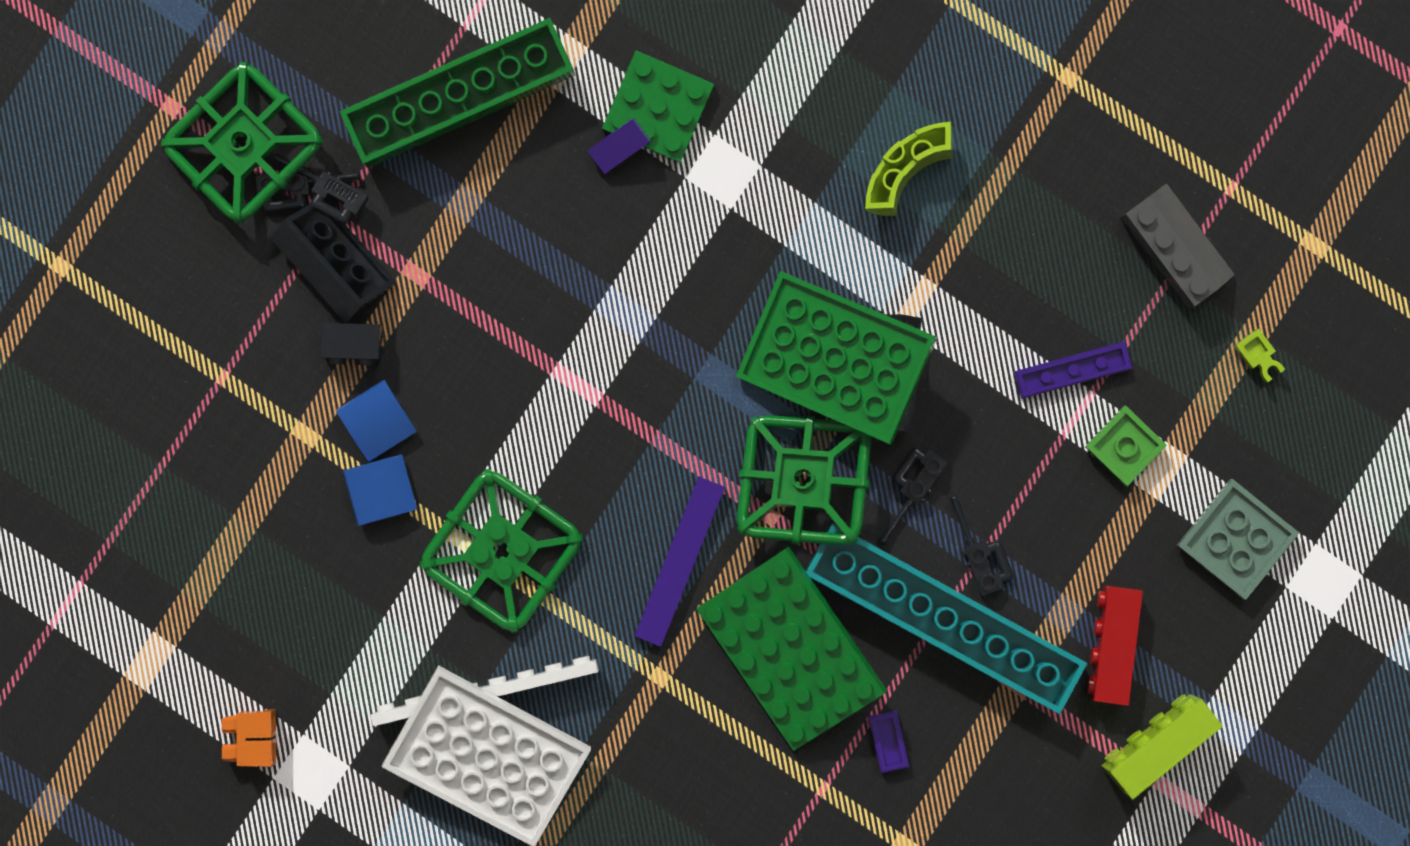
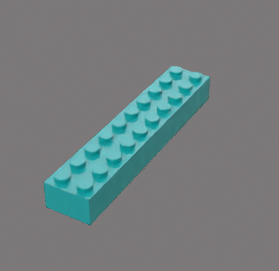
(948, 620)

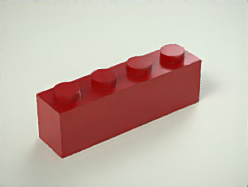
(1115, 645)

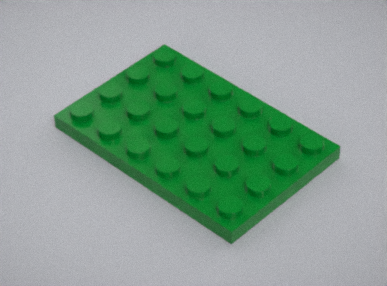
(836, 357)
(791, 649)

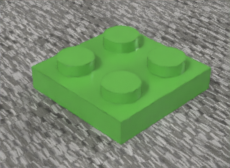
(1125, 446)

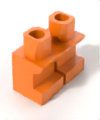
(251, 725)

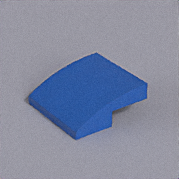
(376, 420)
(379, 490)

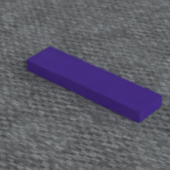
(1072, 370)

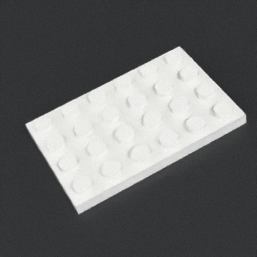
(486, 756)

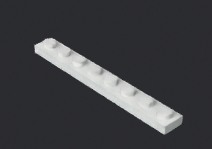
(499, 686)

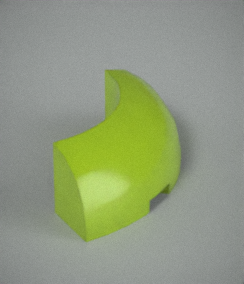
(903, 162)

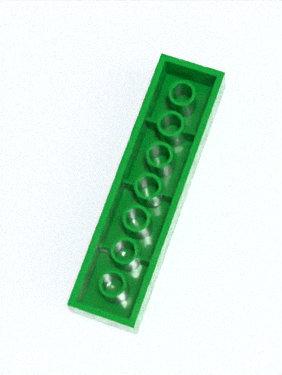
(457, 93)

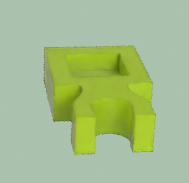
(1256, 352)

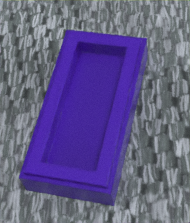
(619, 145)
(888, 741)

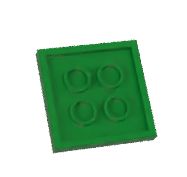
(662, 102)

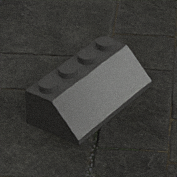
(1177, 246)

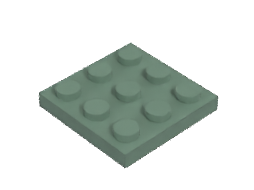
(1237, 539)

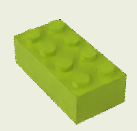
(1161, 745)

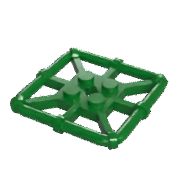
(245, 159)
(790, 493)
(482, 552)

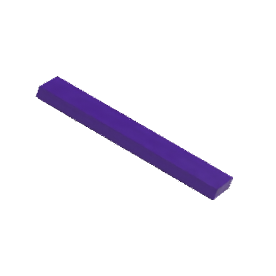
(679, 561)

